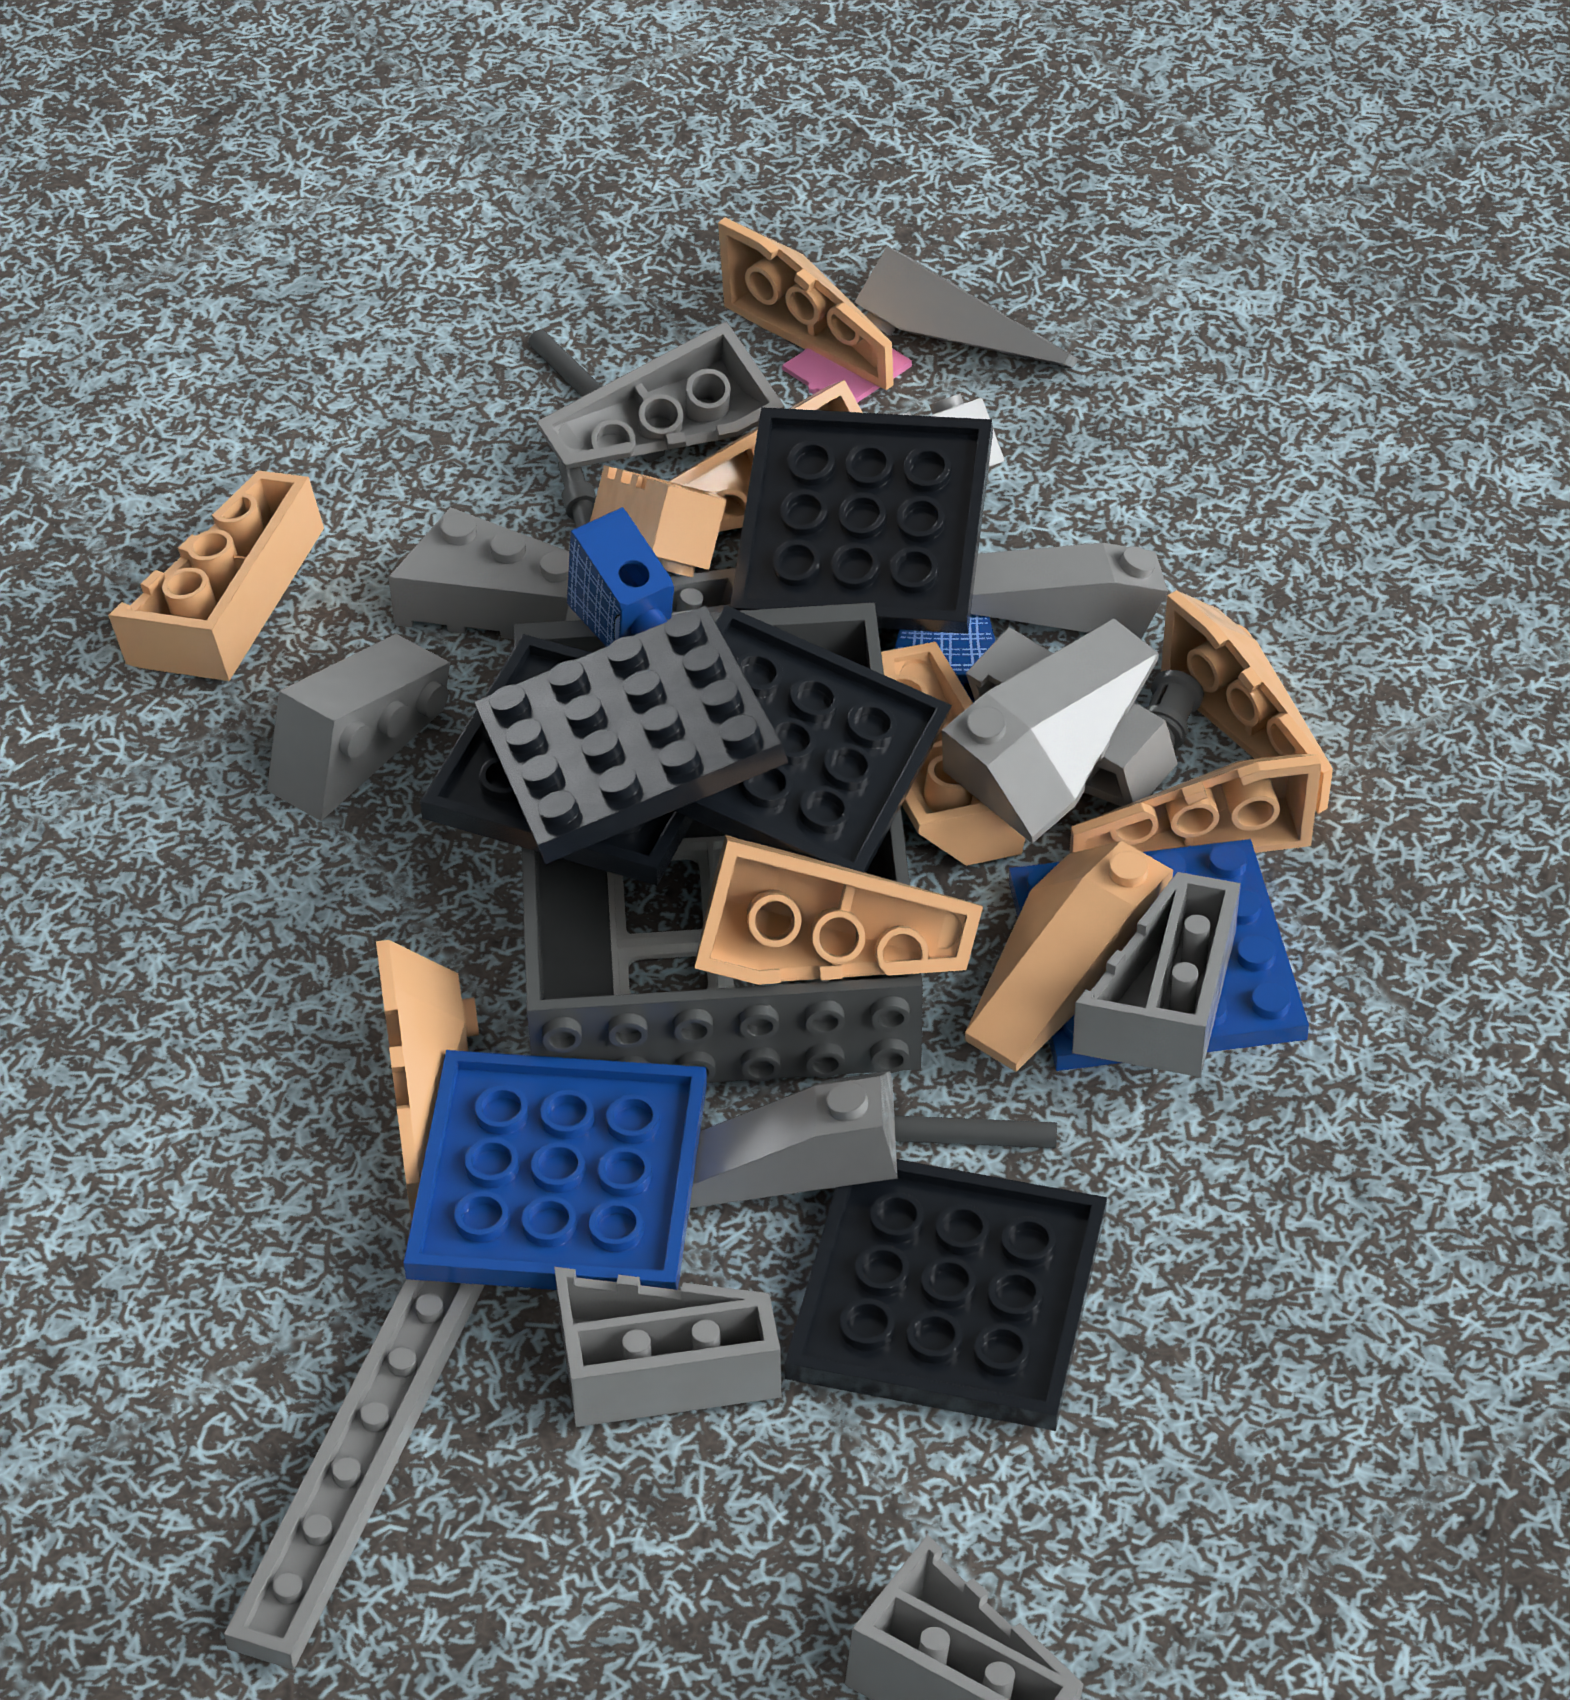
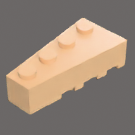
(672, 517)

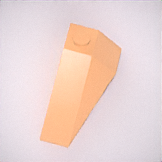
(1250, 799)
(809, 919)

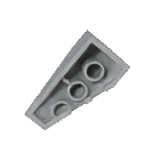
(928, 305)
(677, 400)
(1071, 586)
(1043, 730)
(801, 1143)

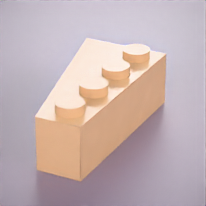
(225, 584)

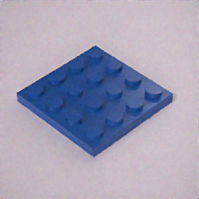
(1259, 988)
(556, 1169)

